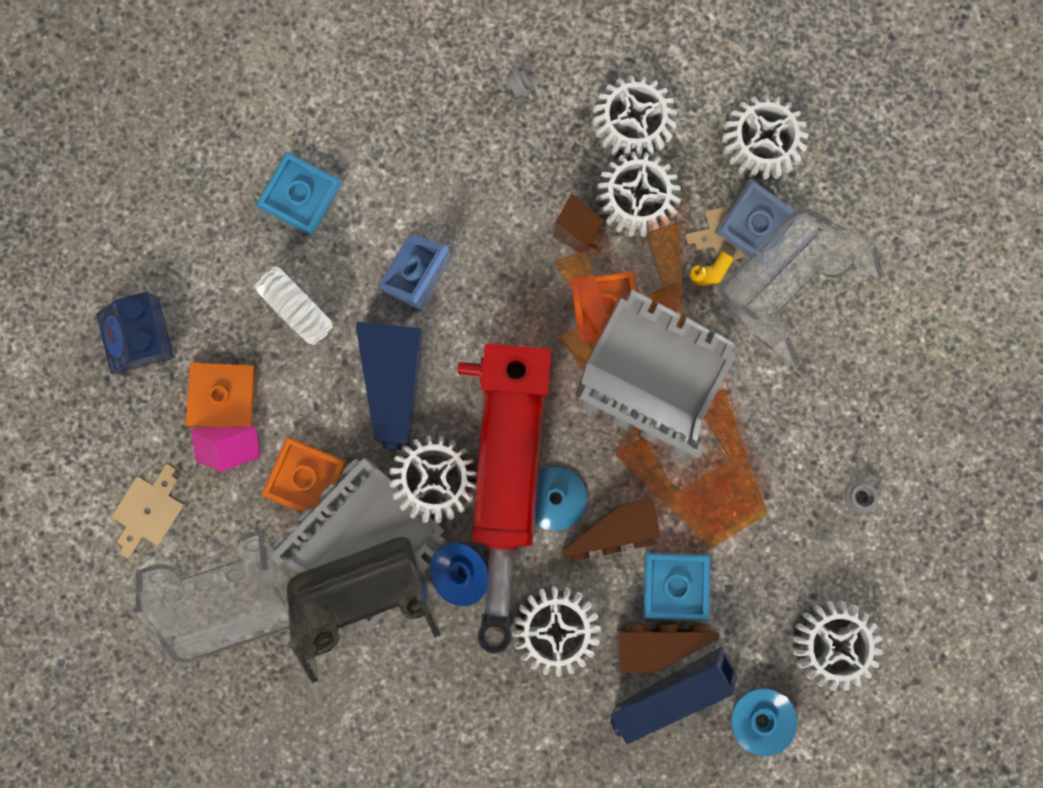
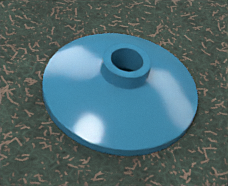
(573, 498)
(775, 733)

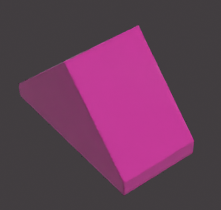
(225, 446)

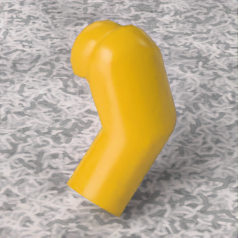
(711, 274)

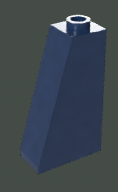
(390, 373)
(675, 697)

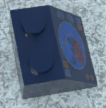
(134, 332)

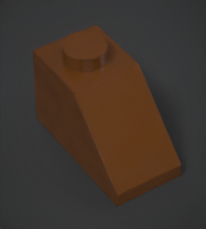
(578, 226)

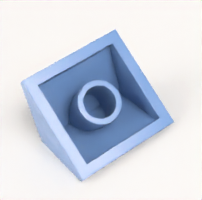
(416, 271)

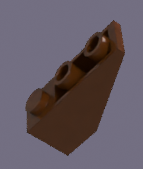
(621, 526)
(653, 649)

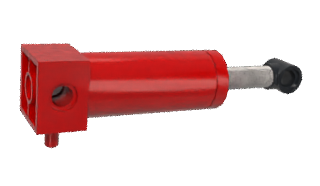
(507, 468)

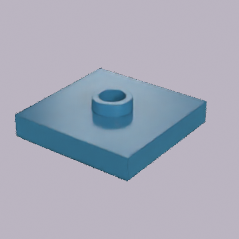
(299, 194)
(676, 587)

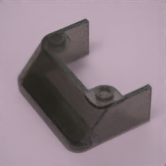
(352, 591)

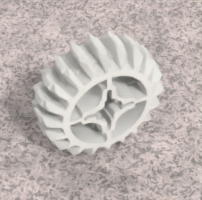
(655, 106)
(753, 116)
(627, 192)
(293, 305)
(423, 469)
(571, 631)
(826, 654)

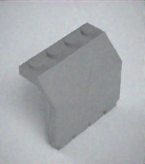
(655, 373)
(353, 518)

